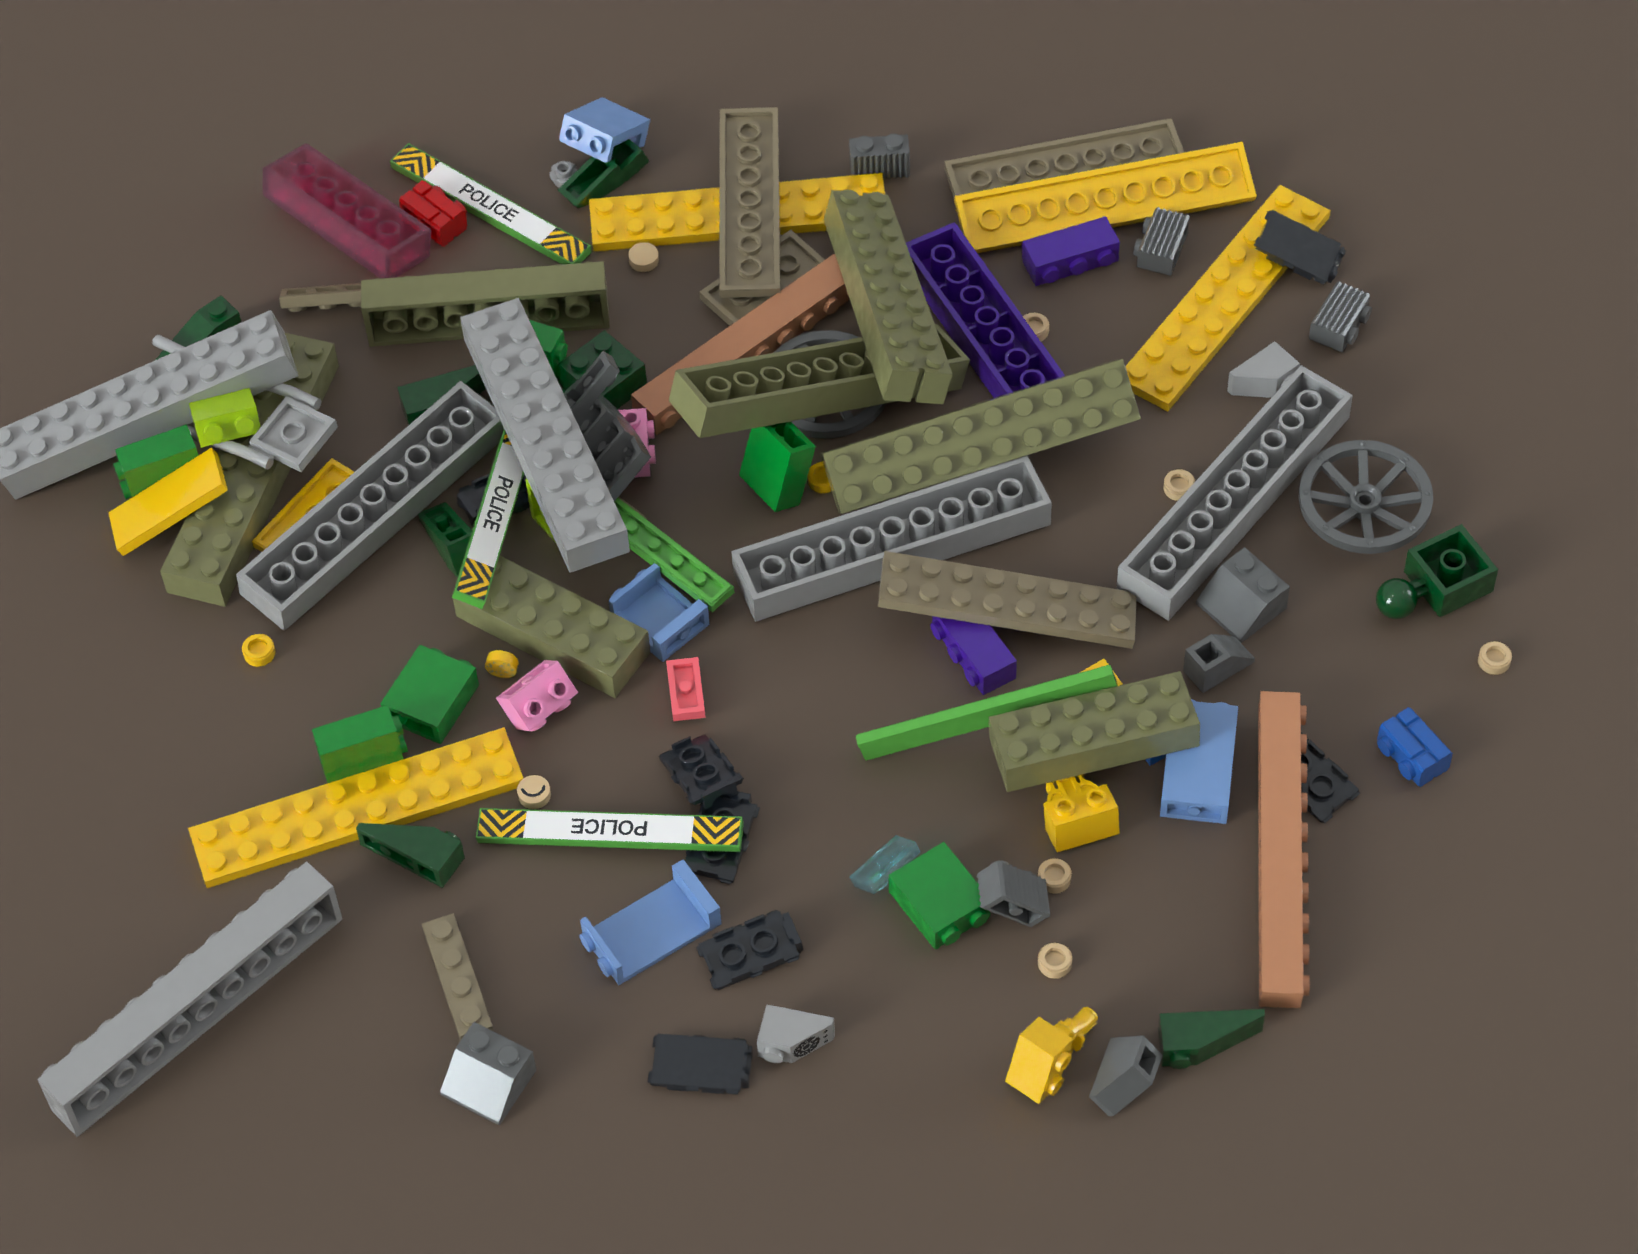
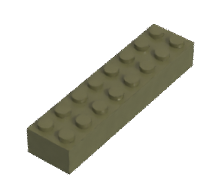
(431, 305)

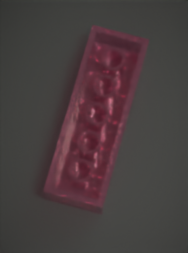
(346, 212)

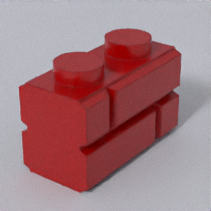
(435, 211)

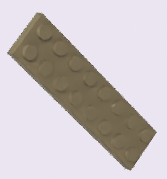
(1062, 157)
(749, 203)
(1007, 599)

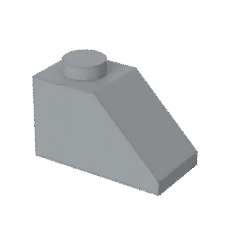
(1262, 373)

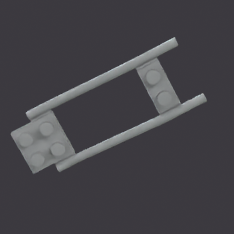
(289, 434)

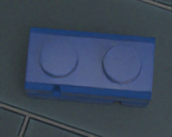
(1413, 747)

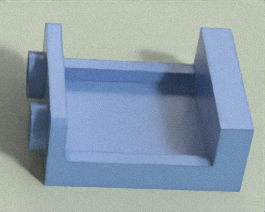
(601, 126)
(660, 610)

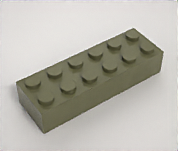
(559, 627)
(1094, 731)

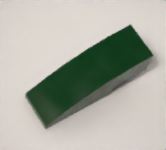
(599, 178)

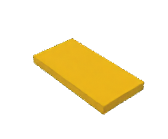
(320, 486)
(167, 501)

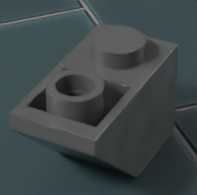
(1215, 660)
(1124, 1072)

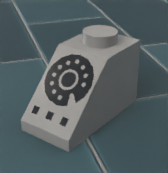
(792, 1034)

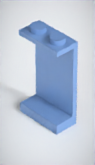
(1200, 777)
(652, 926)

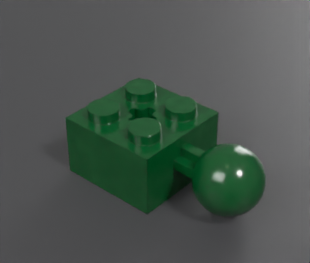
(629, 379)
(1443, 570)

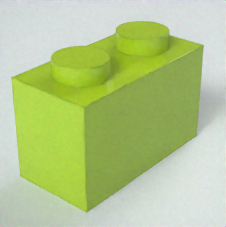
(225, 417)

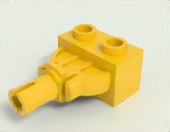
(1079, 813)
(1045, 1053)

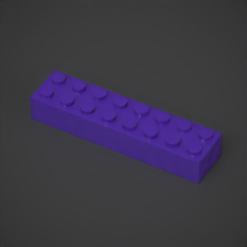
(979, 313)

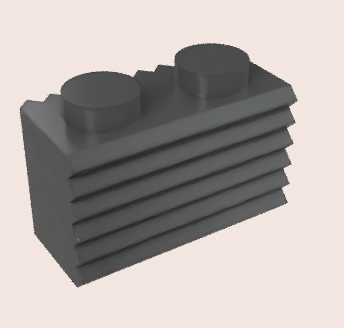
(880, 155)
(1162, 241)
(1340, 317)
(1013, 893)

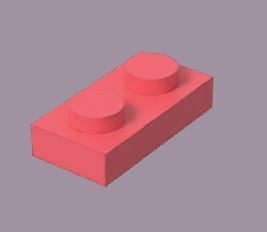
(685, 689)

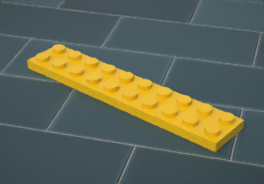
(1120, 192)
(695, 214)
(1215, 306)
(331, 812)

